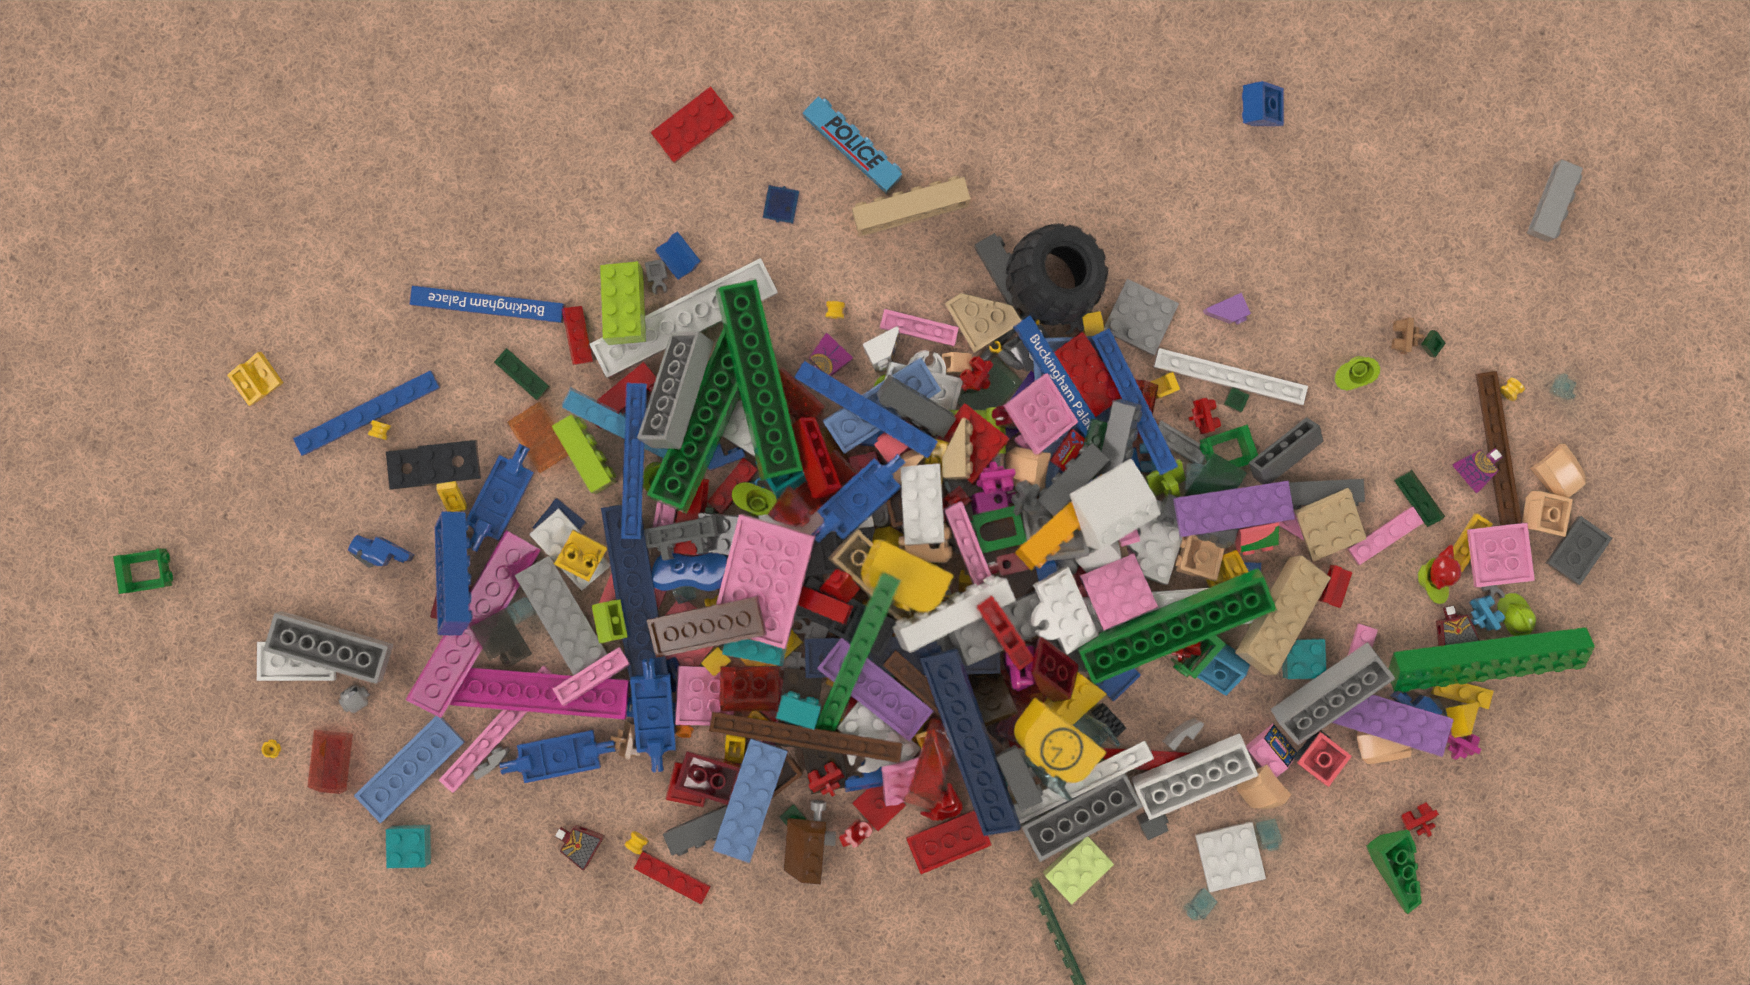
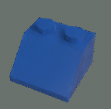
(1263, 104)

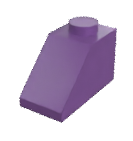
(1230, 310)

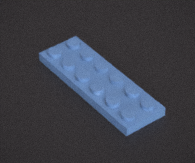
(852, 430)
(409, 768)
(750, 800)

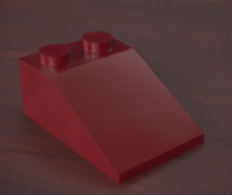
(1053, 671)
(708, 777)

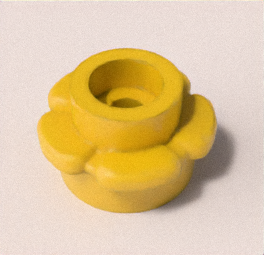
(266, 748)

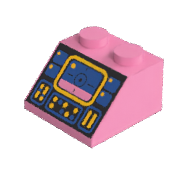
(1272, 749)

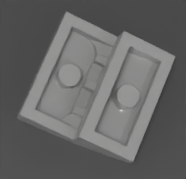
(1189, 728)

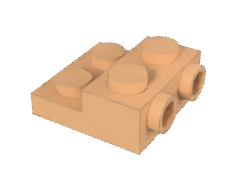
(1199, 558)

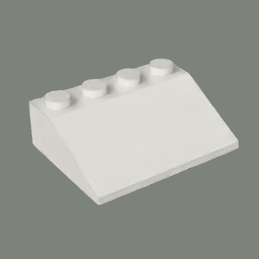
(1114, 505)

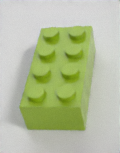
(623, 303)
(584, 454)

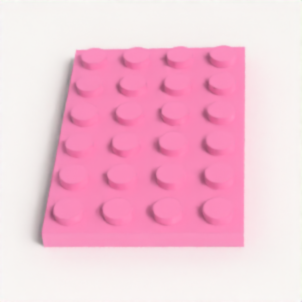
(771, 565)

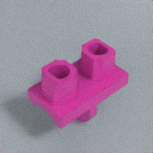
(996, 475)
(1461, 747)

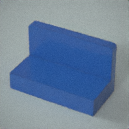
(678, 256)

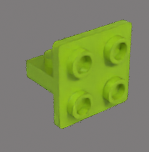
(1167, 482)

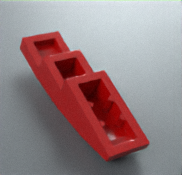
(1005, 632)

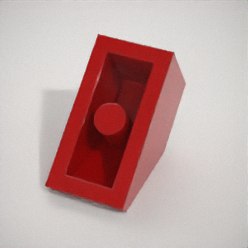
(840, 586)

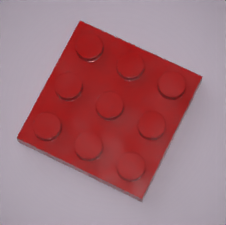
(985, 439)

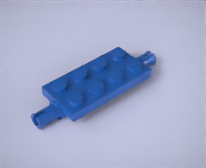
(499, 497)
(859, 499)
(653, 714)
(558, 756)

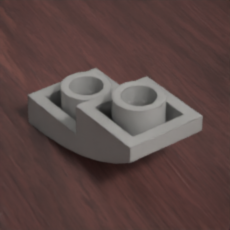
(497, 756)

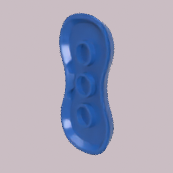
(700, 571)

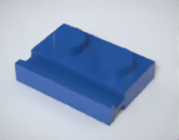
(1119, 684)

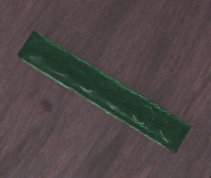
(1054, 926)

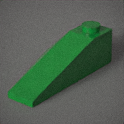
(1396, 863)

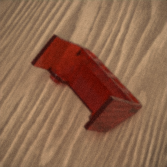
(798, 506)
(931, 768)

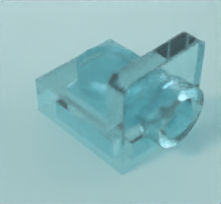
(1269, 835)
(1200, 905)

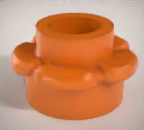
(684, 731)

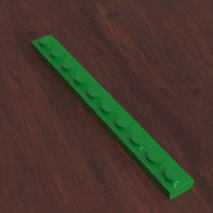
(858, 652)

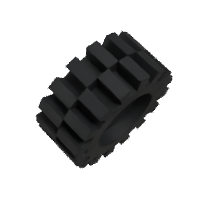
(1107, 717)

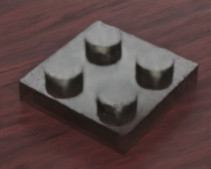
(497, 634)

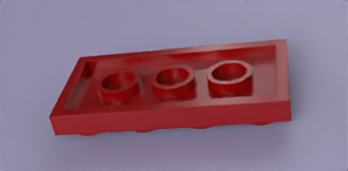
(692, 124)
(1088, 373)
(947, 842)

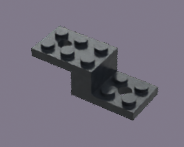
(433, 464)
(821, 551)
(849, 630)

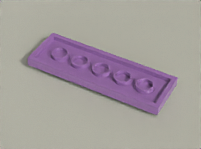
(1233, 508)
(880, 693)
(1399, 724)

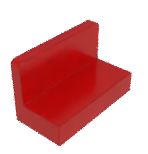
(1336, 586)

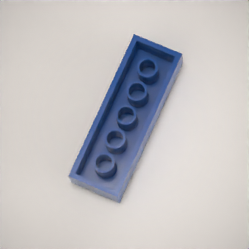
(452, 573)

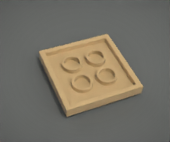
(1330, 524)

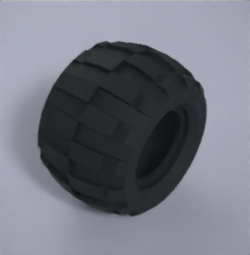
(1037, 293)

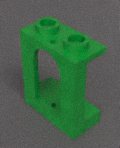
(1244, 440)
(988, 546)
(124, 576)
(1187, 665)

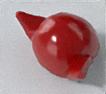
(1445, 569)
(949, 807)

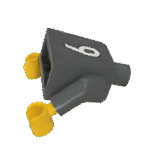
(1015, 352)

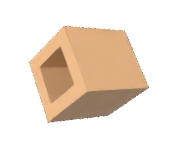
(957, 362)

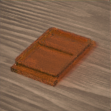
(535, 431)

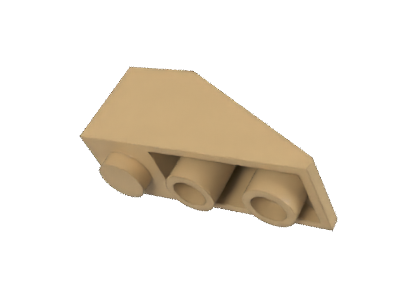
(956, 459)

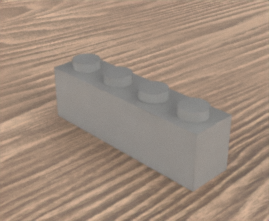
(1555, 200)

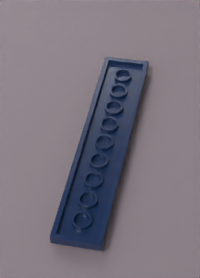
(635, 590)
(818, 648)
(970, 742)

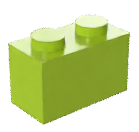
(609, 621)

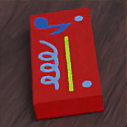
(1067, 449)

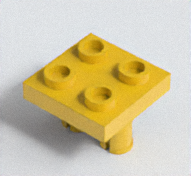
(580, 555)

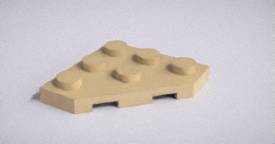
(982, 319)

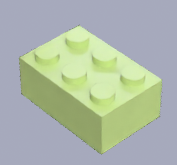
(1078, 869)

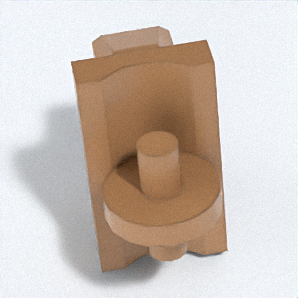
(1409, 338)
(625, 740)

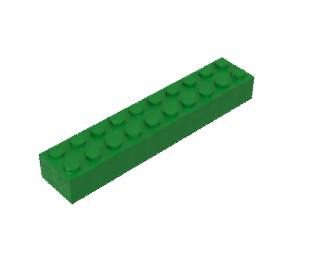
(758, 379)
(715, 402)
(1177, 625)
(1491, 659)

